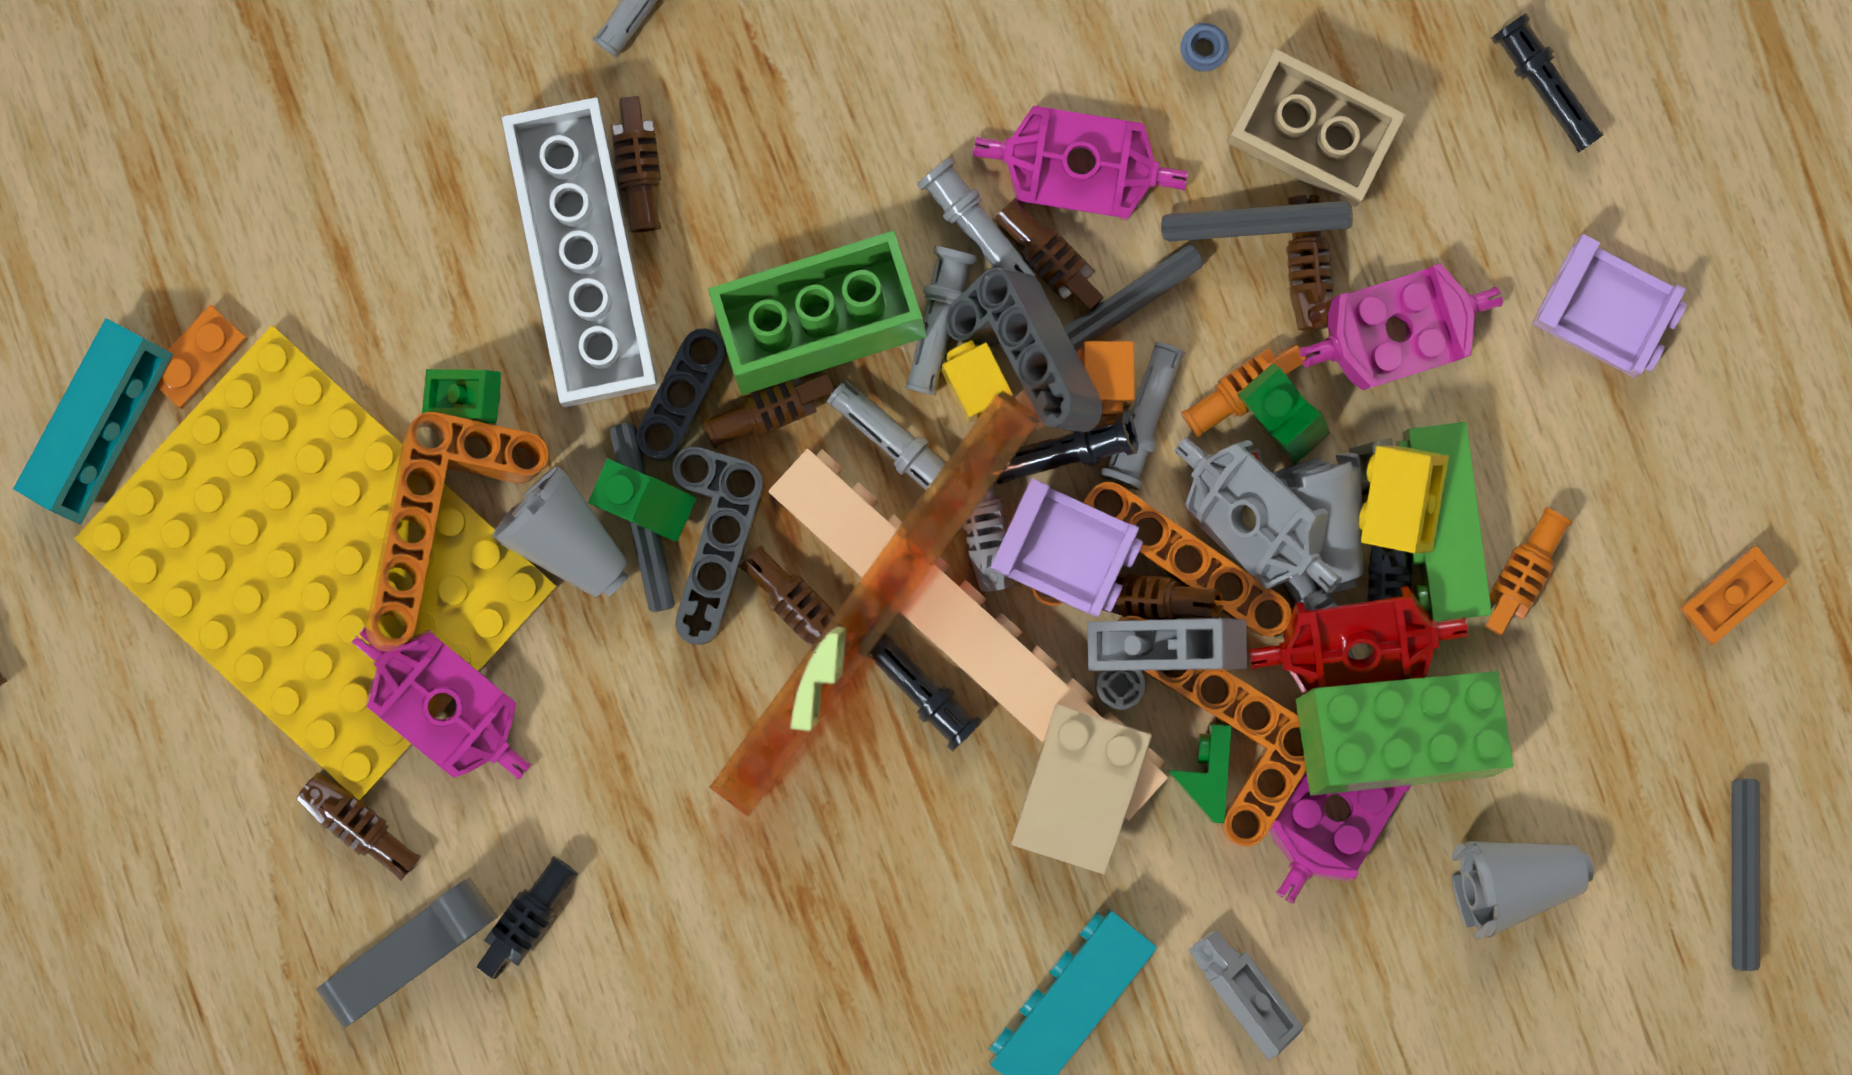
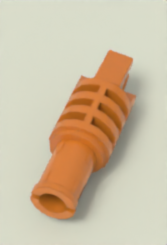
(1225, 401)
(1526, 571)

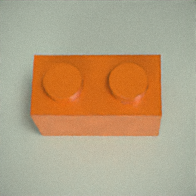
(1111, 372)

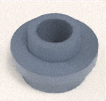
(1207, 32)

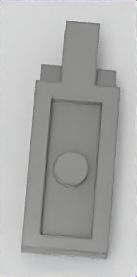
(1247, 994)

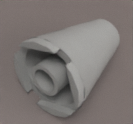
(1340, 493)
(563, 536)
(1515, 881)

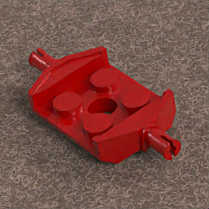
(1320, 640)

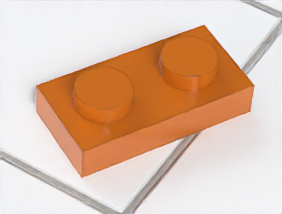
(199, 355)
(1733, 595)

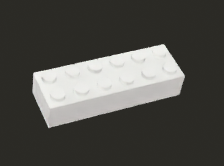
(580, 252)

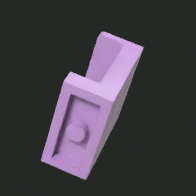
(1610, 308)
(1066, 549)

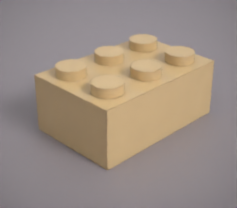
(1316, 128)

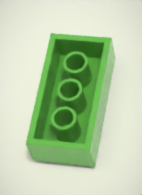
(817, 312)
(1404, 732)

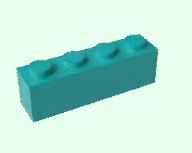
(92, 421)
(1075, 1000)

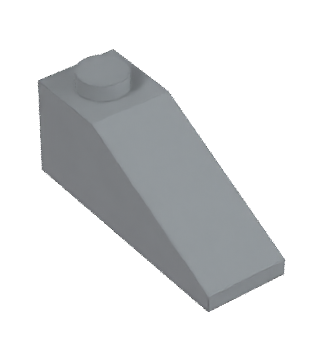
(1167, 645)

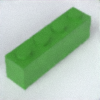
(1456, 569)

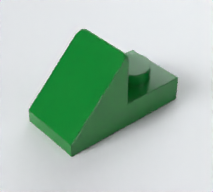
(463, 393)
(1284, 413)
(642, 500)
(1209, 788)

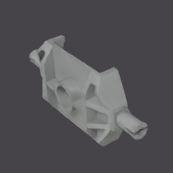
(1286, 530)

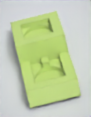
(823, 667)

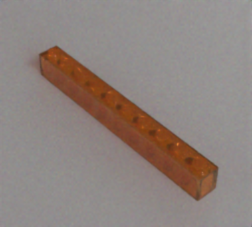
(883, 592)

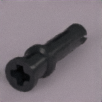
(1535, 63)
(1084, 447)
(934, 702)

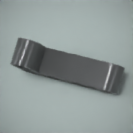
(1016, 313)
(709, 549)
(407, 952)

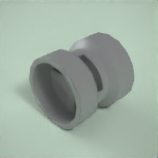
(1113, 685)

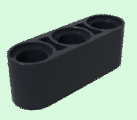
(681, 370)

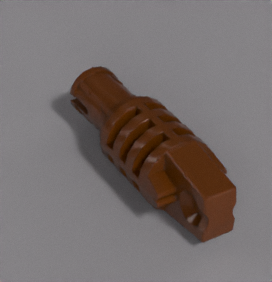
(637, 164)
(1050, 255)
(1309, 274)
(769, 409)
(789, 596)
(1164, 599)
(355, 824)

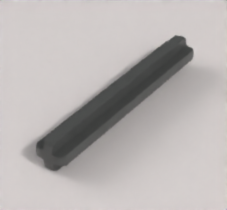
(1257, 221)
(1134, 296)
(646, 542)
(1745, 874)

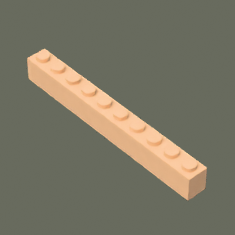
(943, 610)

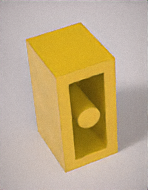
(973, 378)
(1403, 498)

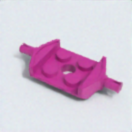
(1040, 169)
(1436, 318)
(426, 667)
(1324, 846)

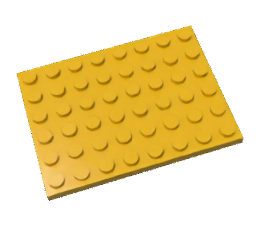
(266, 545)

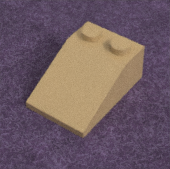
(1080, 789)

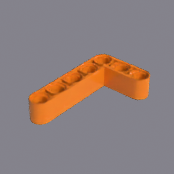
(424, 509)
(1211, 563)
(1269, 737)

